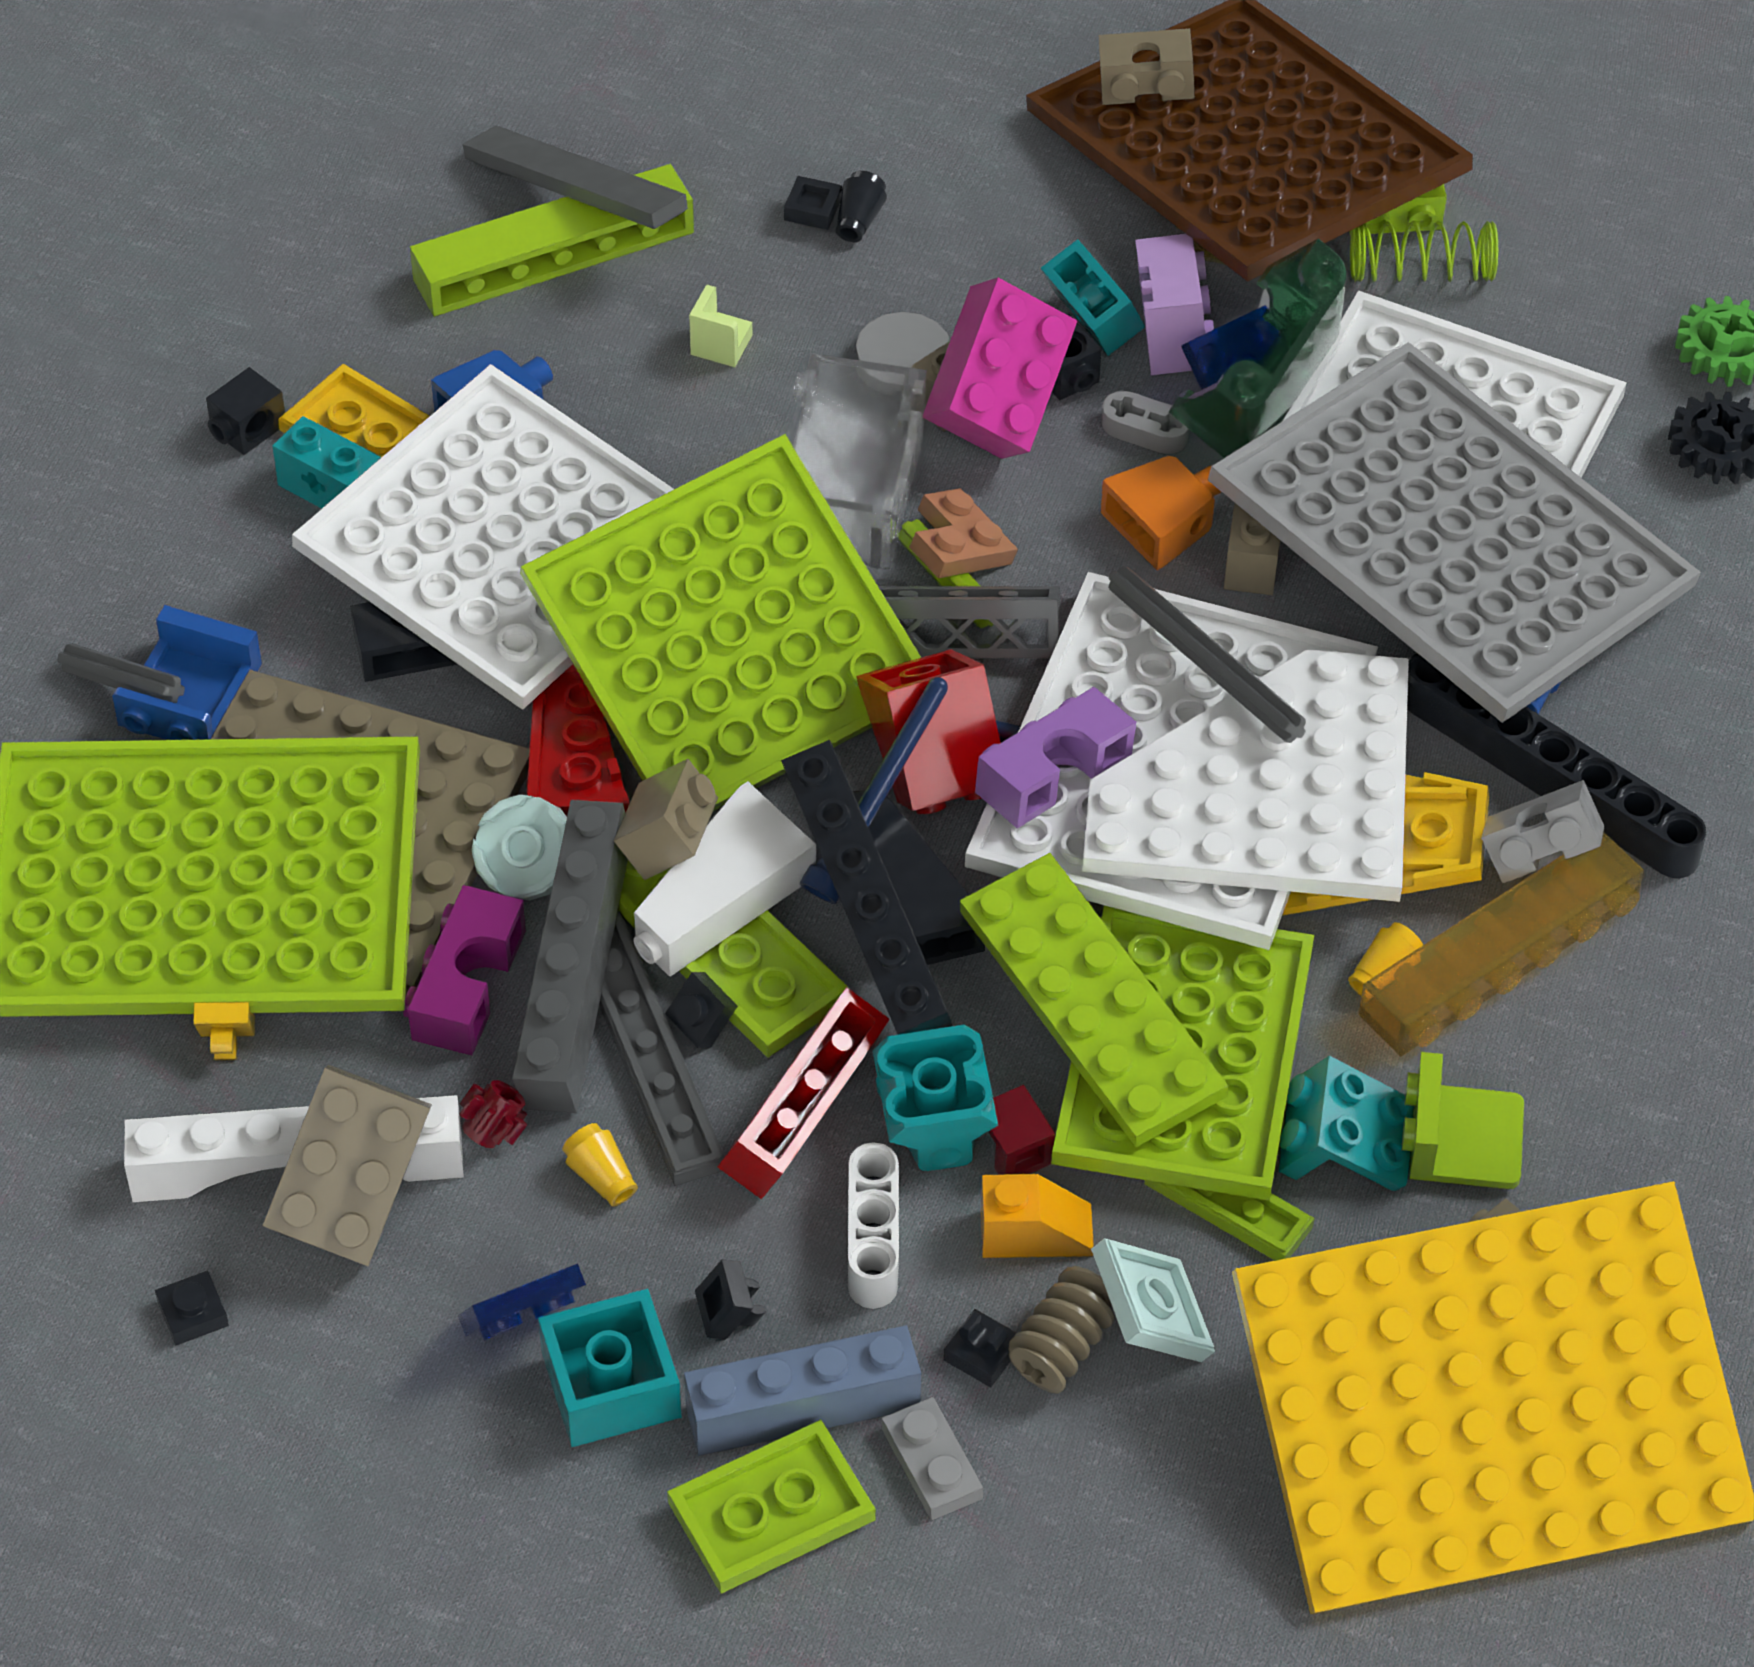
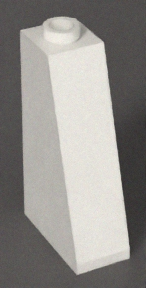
(740, 870)

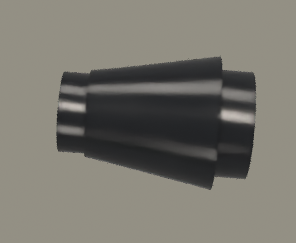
(859, 204)

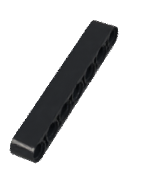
(1550, 759)

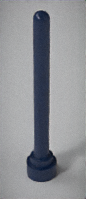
(817, 878)

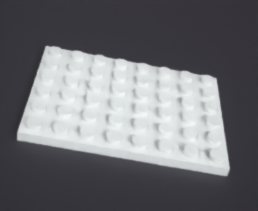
(1160, 689)

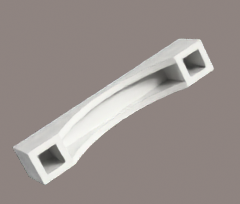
(192, 1152)

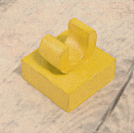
(223, 1024)

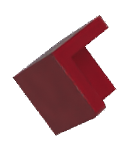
(1022, 1134)

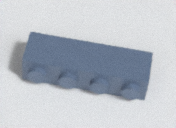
(796, 1387)

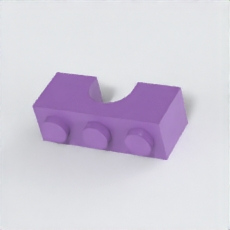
(1022, 774)

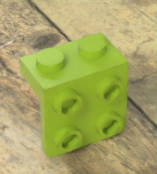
(1461, 1131)

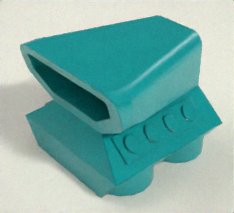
(935, 1094)

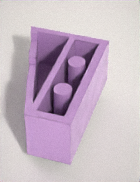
(1172, 299)

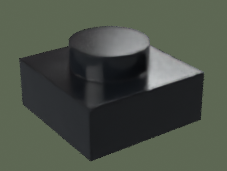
(812, 202)
(701, 1009)
(191, 1308)

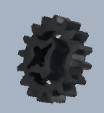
(1714, 437)

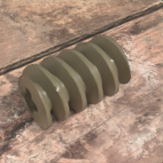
(1062, 1329)

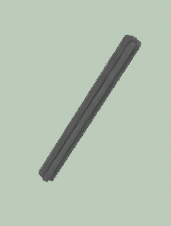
(1207, 655)

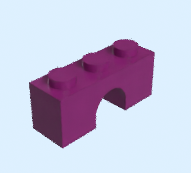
(475, 934)

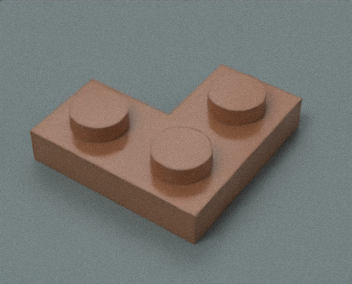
(961, 537)

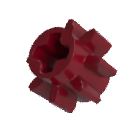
(493, 1114)

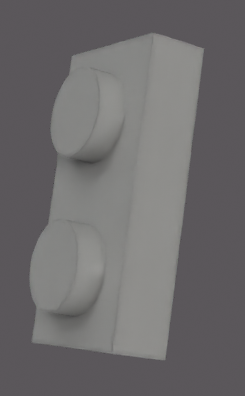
(932, 1458)

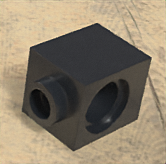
(1080, 365)
(245, 411)

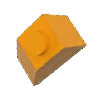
(1033, 1218)

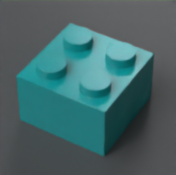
(610, 1367)

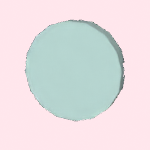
(519, 846)

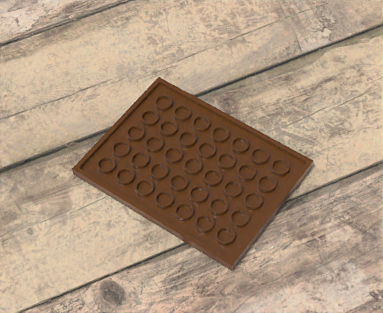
(1267, 150)

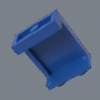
(210, 662)

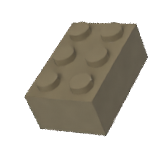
(347, 1165)

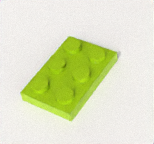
(771, 1506)

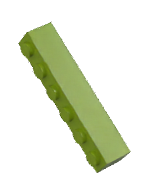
(534, 247)

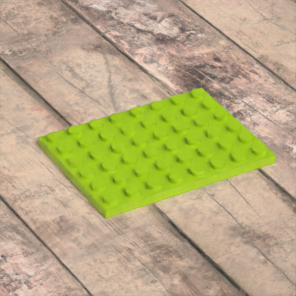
(206, 875)

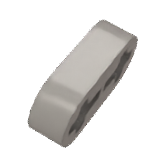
(1143, 422)

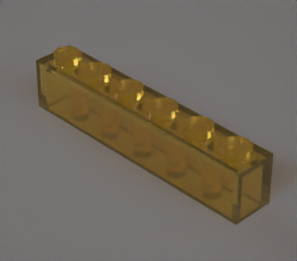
(1499, 945)

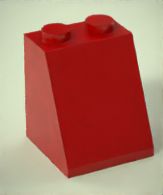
(959, 732)

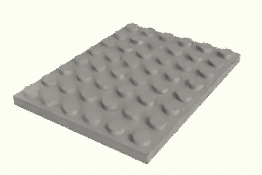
(1454, 530)

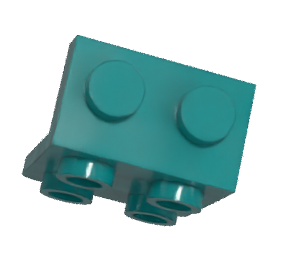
(1345, 1119)

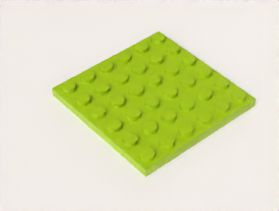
(723, 622)

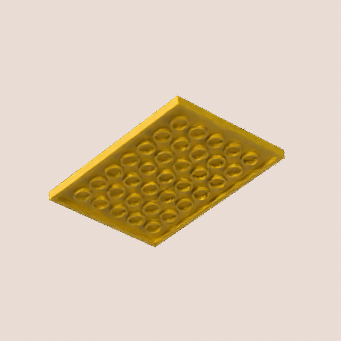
(1493, 1396)

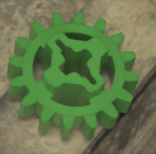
(1718, 340)

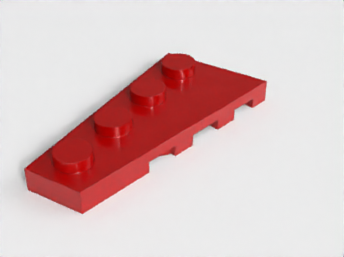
(571, 747)

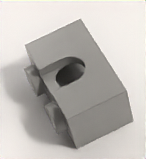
(1570, 827)

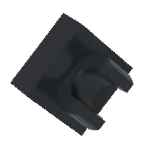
(726, 1300)
(980, 1348)

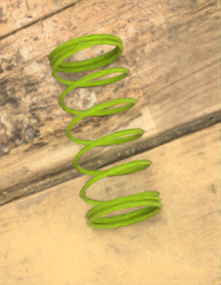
(1486, 242)

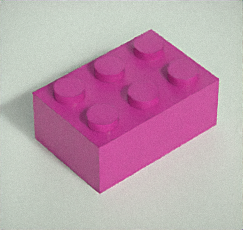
(1000, 368)

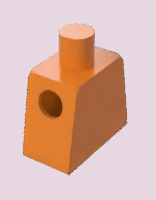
(1160, 507)

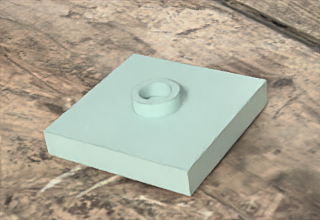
(1153, 1300)

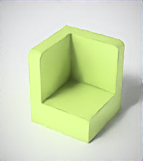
(715, 334)

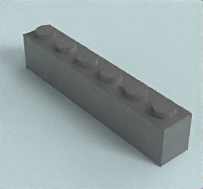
(572, 959)

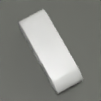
(873, 1246)

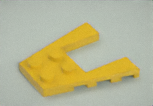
(1440, 839)

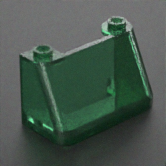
(1252, 397)

